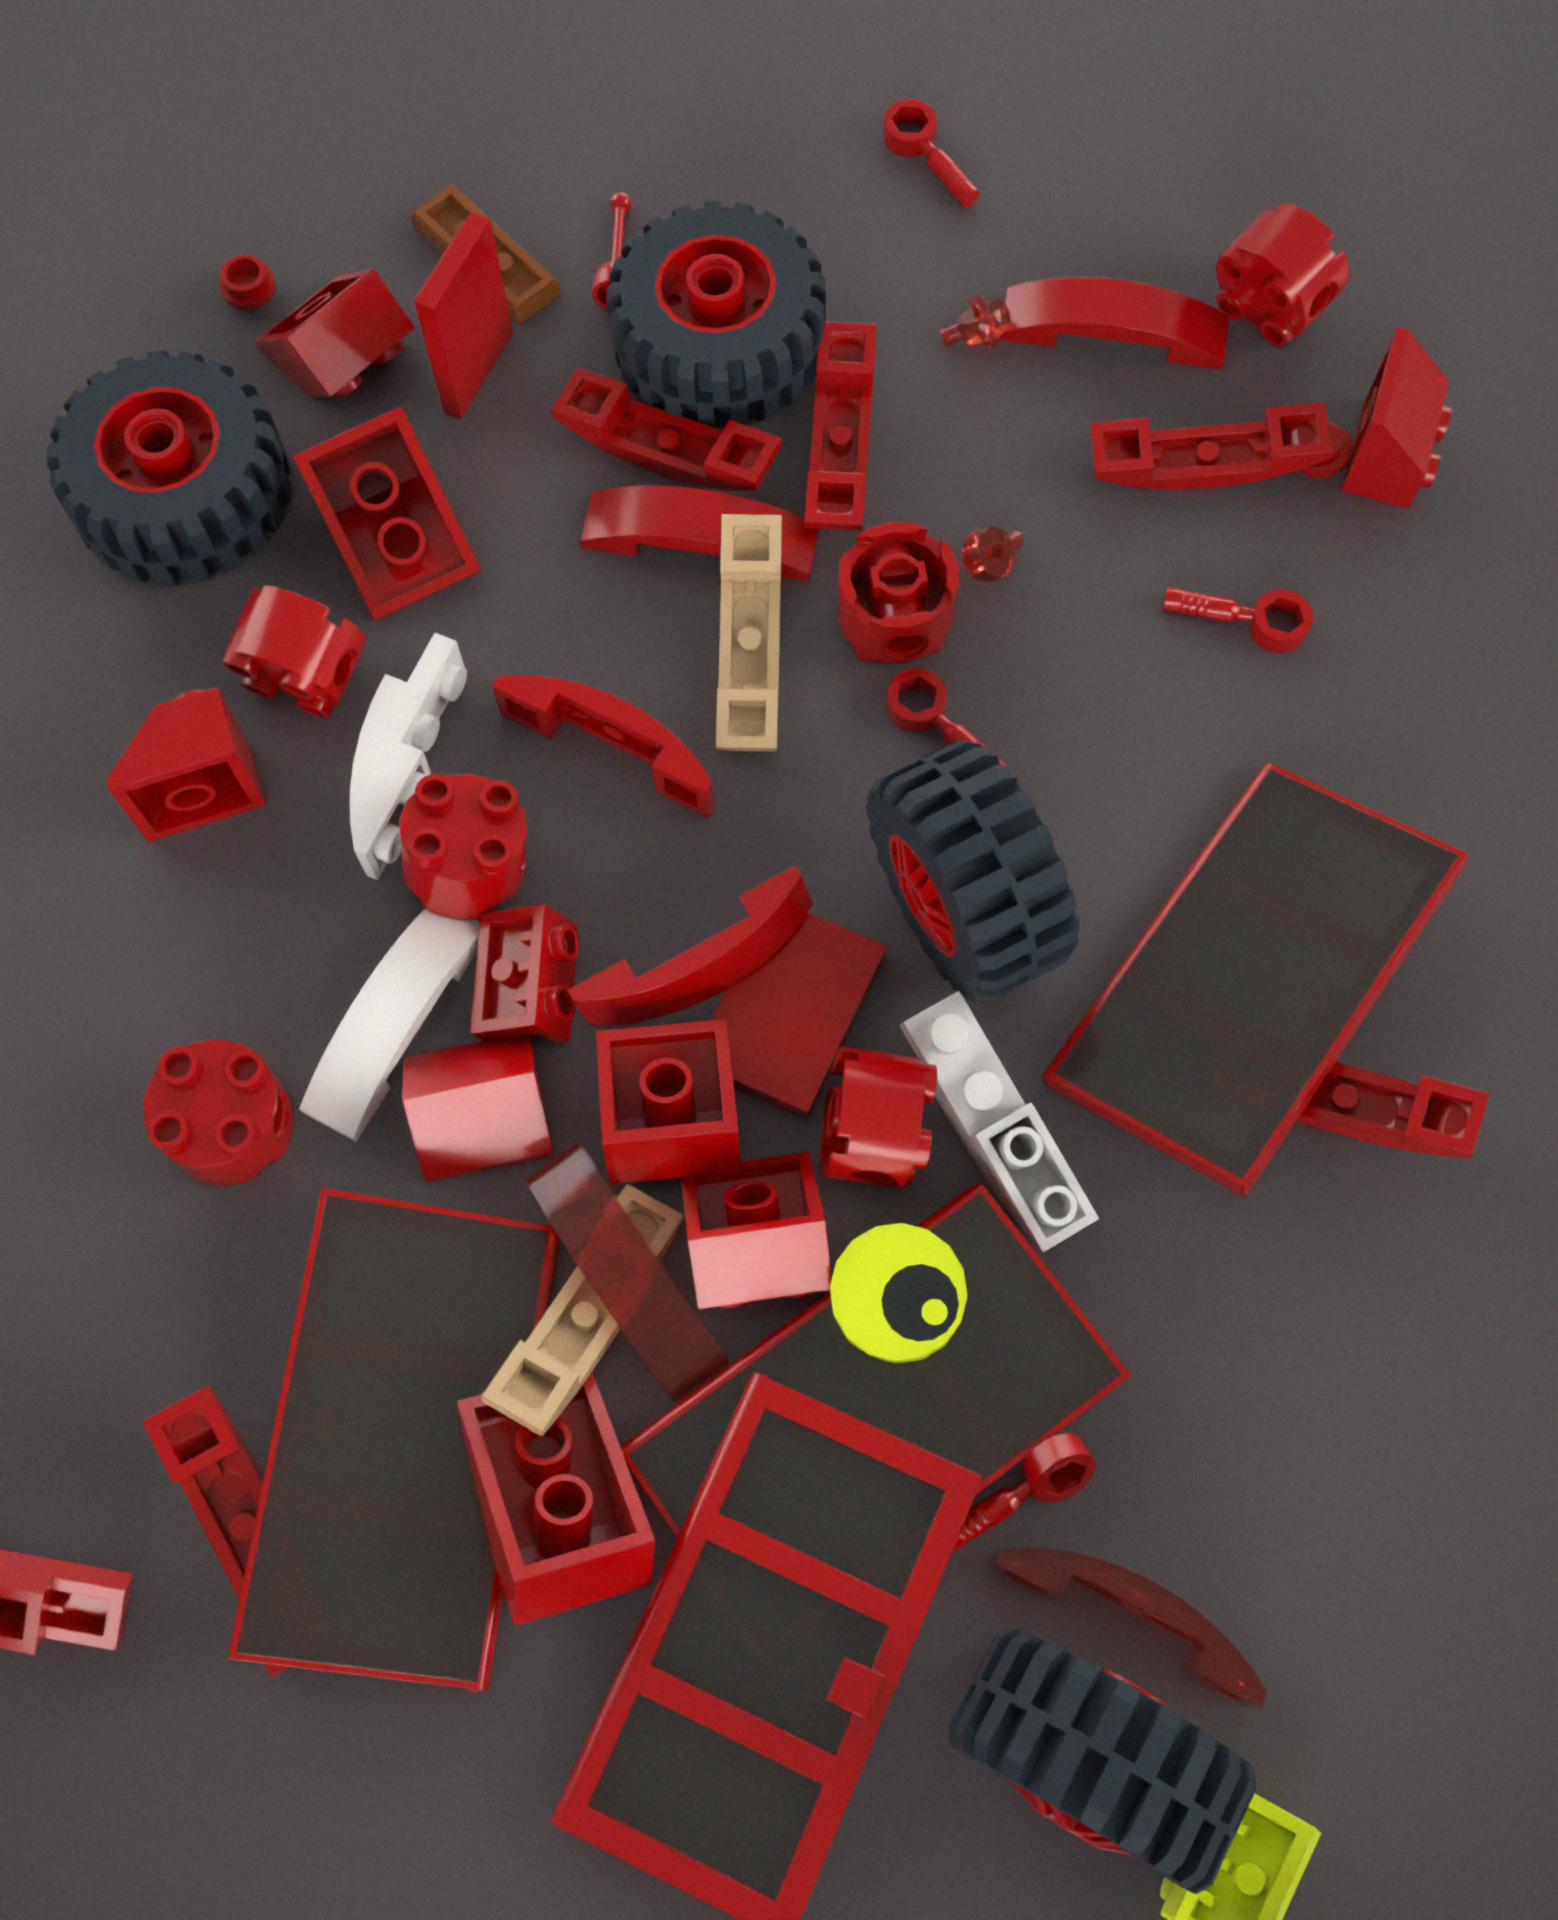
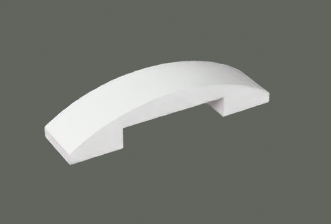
(385, 1019)

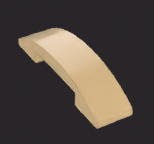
(749, 633)
(572, 1334)

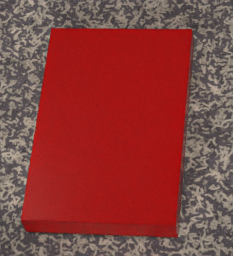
(464, 314)
(798, 1012)

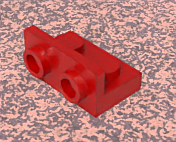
(525, 974)

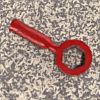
(922, 143)
(1229, 610)
(927, 718)
(1050, 1472)

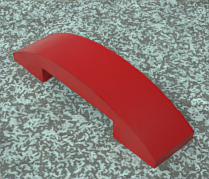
(1118, 312)
(841, 427)
(661, 441)
(1211, 455)
(686, 521)
(546, 702)
(704, 970)
(1397, 1113)
(216, 1474)

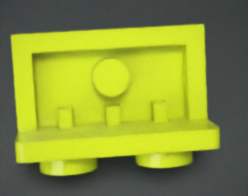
(1256, 1872)

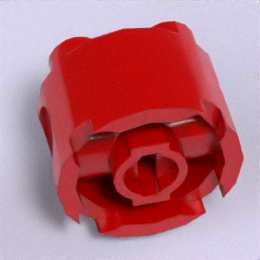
(1281, 273)
(897, 593)
(293, 649)
(463, 844)
(218, 1111)
(876, 1118)

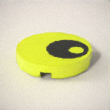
(898, 1293)

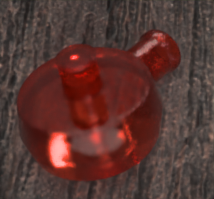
(979, 323)
(990, 553)

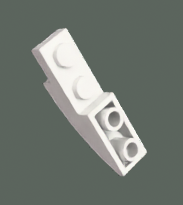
(391, 748)
(997, 1126)

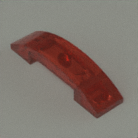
(626, 1272)
(1212, 1656)

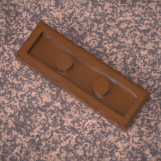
(525, 281)

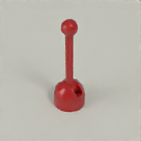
(621, 205)

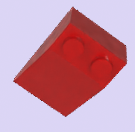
(387, 513)
(558, 1506)

